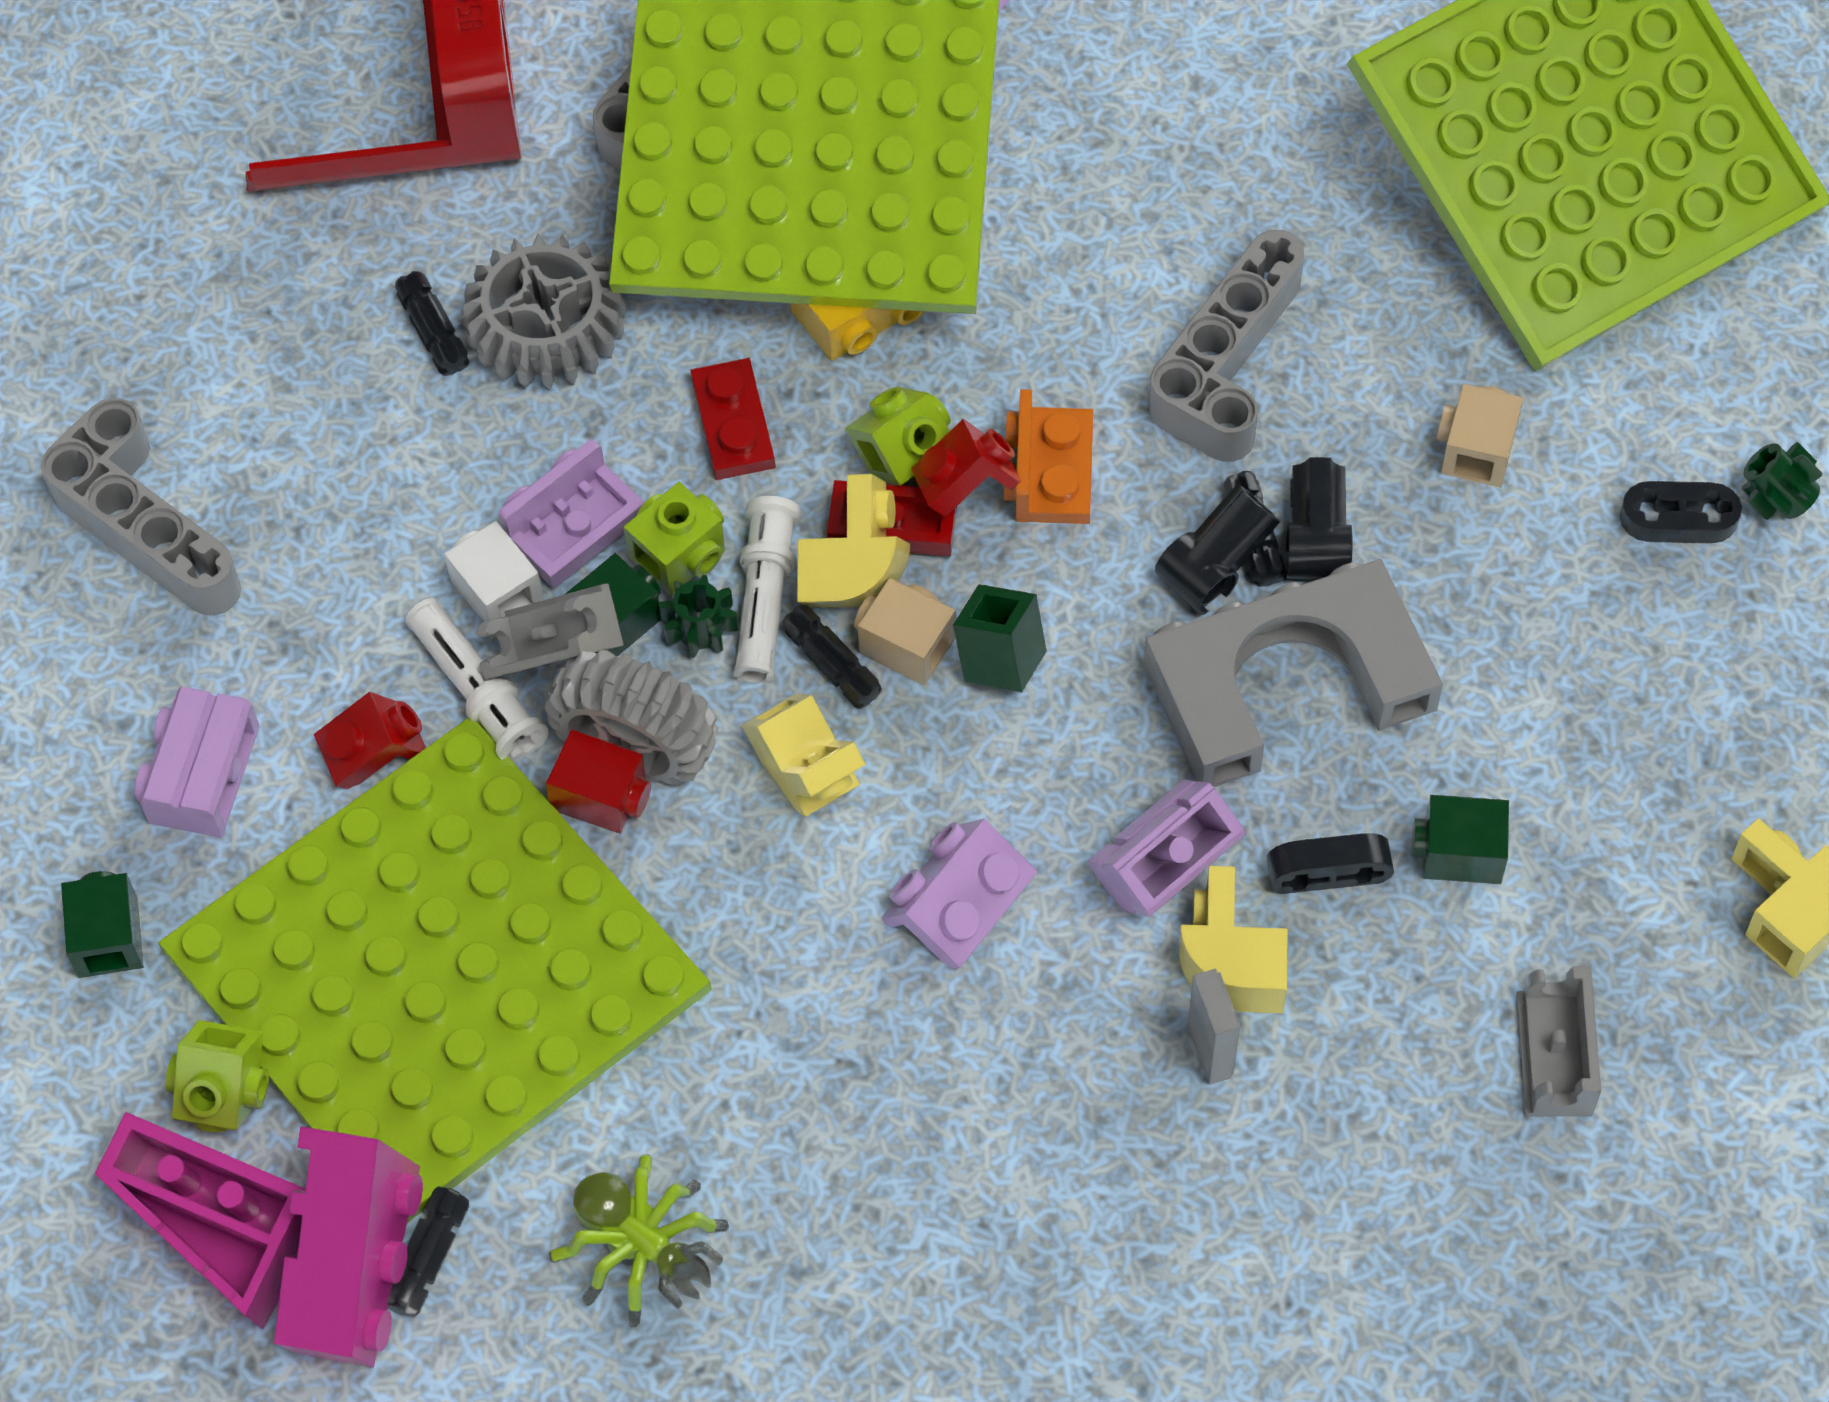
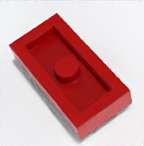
(732, 419)
(914, 520)

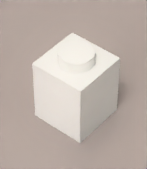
(492, 573)

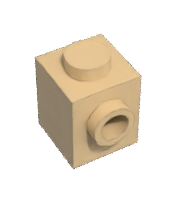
(1479, 434)
(905, 629)

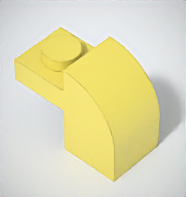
(854, 567)
(803, 753)
(1795, 918)
(1247, 957)

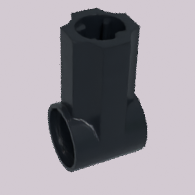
(1318, 529)
(1207, 560)

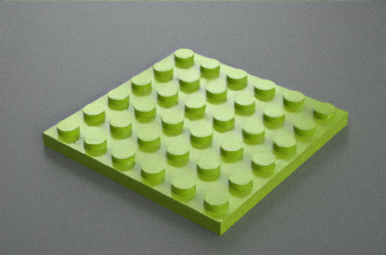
(807, 152)
(1587, 153)
(437, 962)

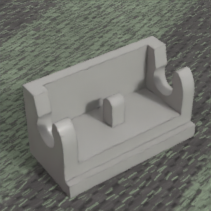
(552, 631)
(1559, 1045)

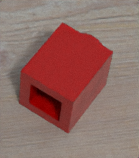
(598, 782)

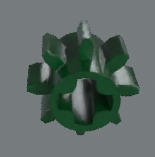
(1781, 480)
(698, 631)

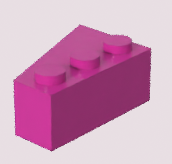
(209, 1208)
(347, 1248)

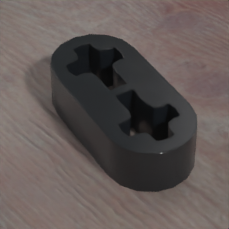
(1680, 512)
(1330, 863)

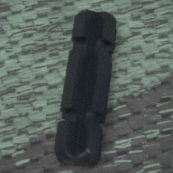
(432, 323)
(1265, 563)
(831, 656)
(428, 1249)

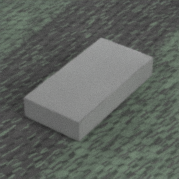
(1213, 1026)

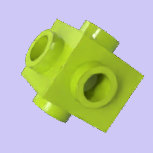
(898, 432)
(676, 536)
(217, 1076)

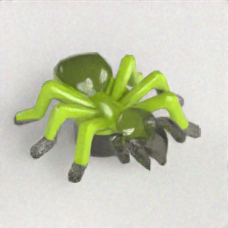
(633, 1236)

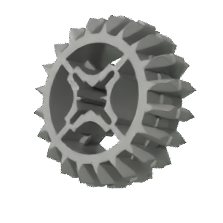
(520, 333)
(636, 710)

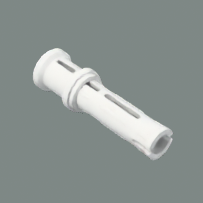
(767, 563)
(488, 700)

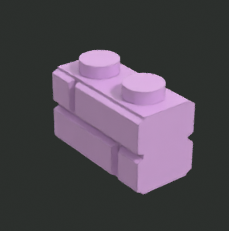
(197, 761)
(1167, 847)

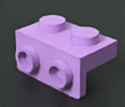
(569, 513)
(960, 890)

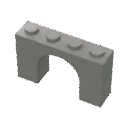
(1348, 614)

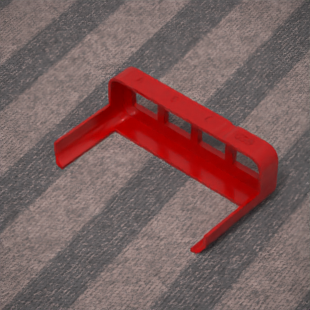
(470, 102)

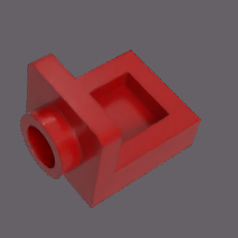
(961, 464)
(368, 738)

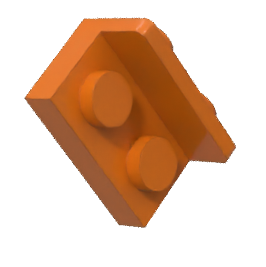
(1051, 462)

